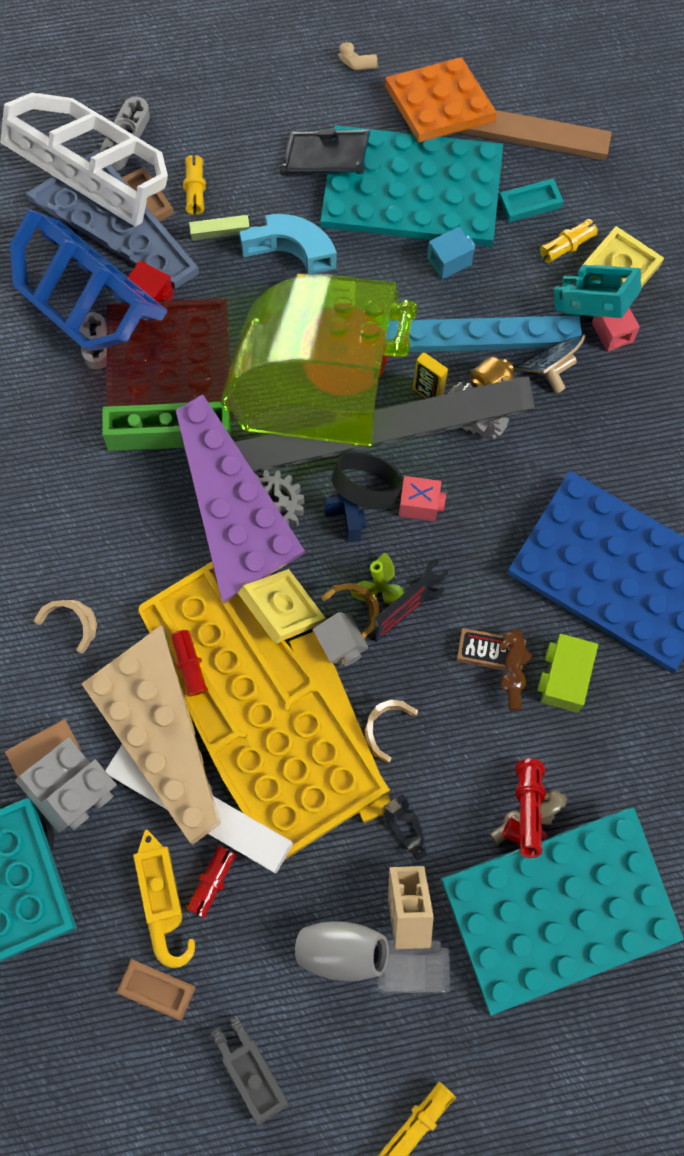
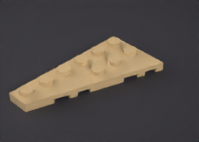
(152, 720)

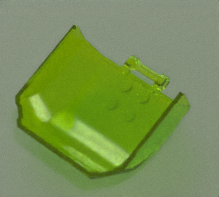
(316, 357)

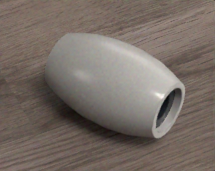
(342, 951)

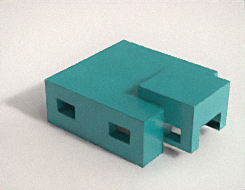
(599, 297)

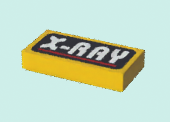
(429, 377)

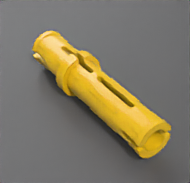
(419, 1122)

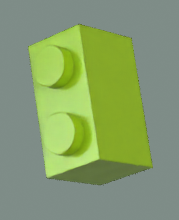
(568, 673)

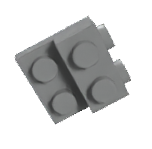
(66, 786)

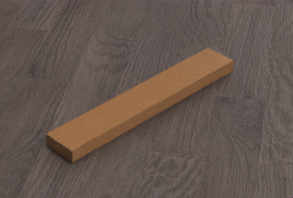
(545, 135)

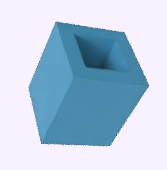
(451, 252)

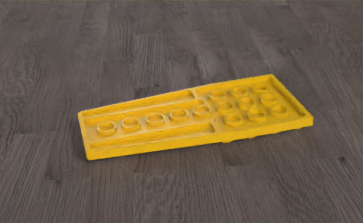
(265, 717)

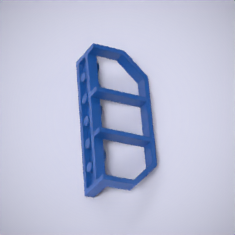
(89, 260)

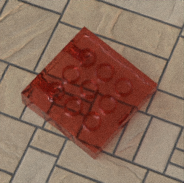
(170, 357)

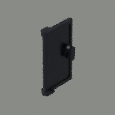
(322, 154)

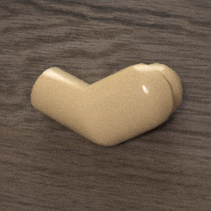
(355, 61)

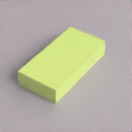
(218, 227)

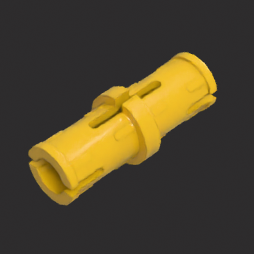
(194, 185)
(568, 241)

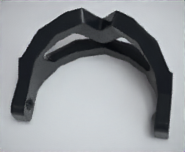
(394, 809)

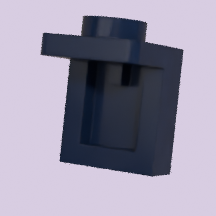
(354, 519)

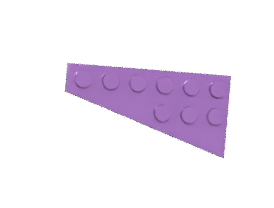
(238, 516)

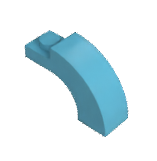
(293, 236)

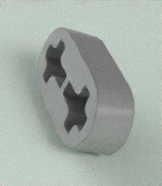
(101, 330)

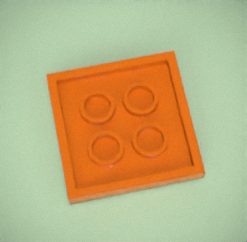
(440, 99)

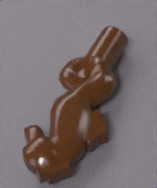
(517, 655)

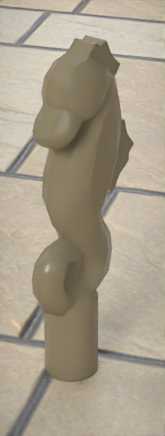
(549, 809)

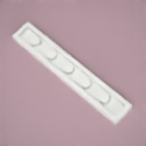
(235, 828)

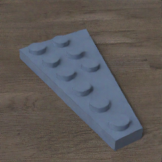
(145, 242)

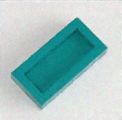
(531, 200)

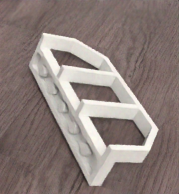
(74, 170)

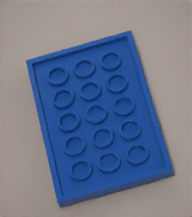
(609, 569)

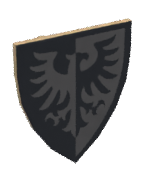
(554, 361)

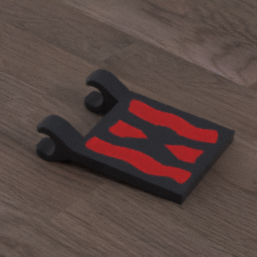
(409, 601)

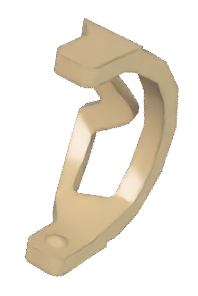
(81, 610)
(378, 710)

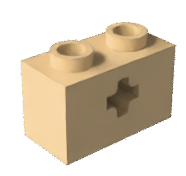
(410, 907)

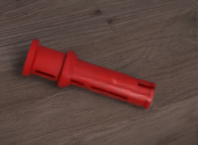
(530, 795)

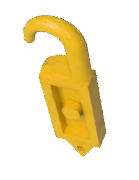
(160, 899)

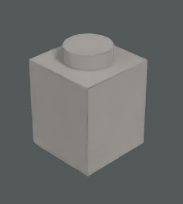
(341, 639)

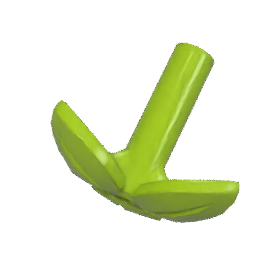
(382, 572)

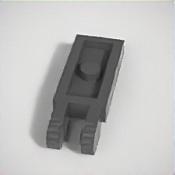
(251, 1074)

